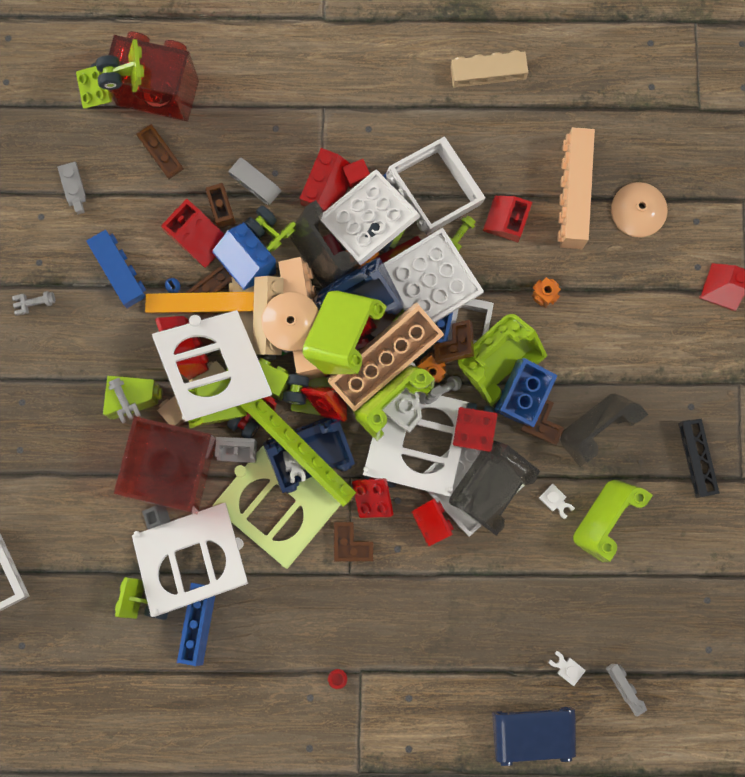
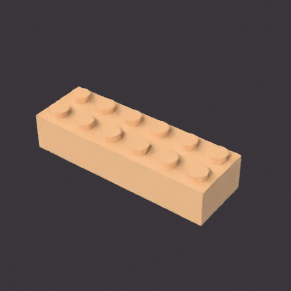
(577, 188)
(298, 279)
(387, 356)

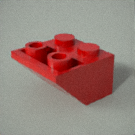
(507, 217)

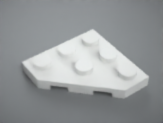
(405, 410)

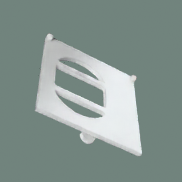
(244, 369)
(386, 460)
(164, 540)

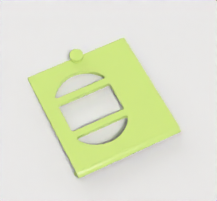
(315, 500)

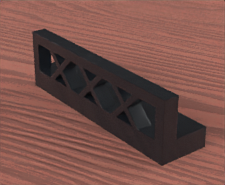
(694, 459)

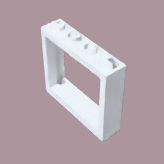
(456, 168)
(13, 576)

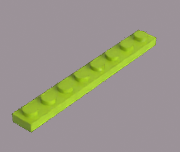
(300, 450)

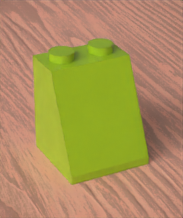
(139, 391)
(228, 414)

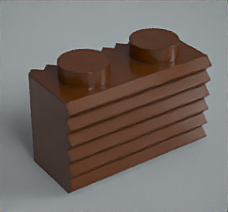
(220, 205)

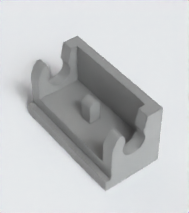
(236, 449)

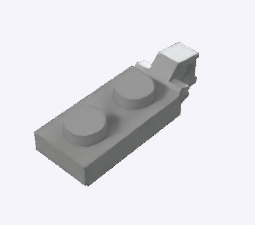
(73, 186)
(626, 689)

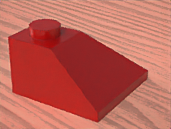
(724, 286)
(326, 402)

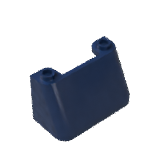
(368, 281)
(325, 438)
(534, 735)

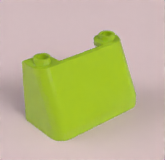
(337, 331)
(497, 354)
(371, 413)
(603, 515)

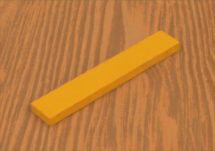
(199, 302)

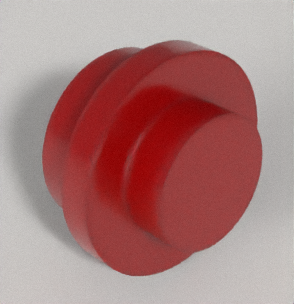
(337, 678)

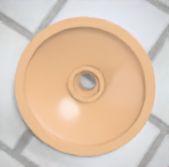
(633, 219)
(275, 325)

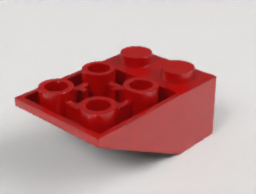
(193, 232)
(432, 522)

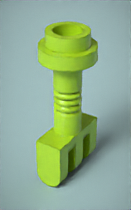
(468, 222)

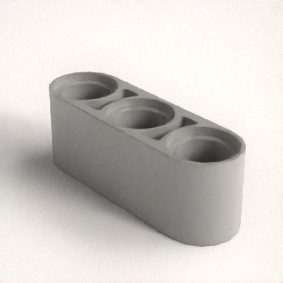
(254, 181)

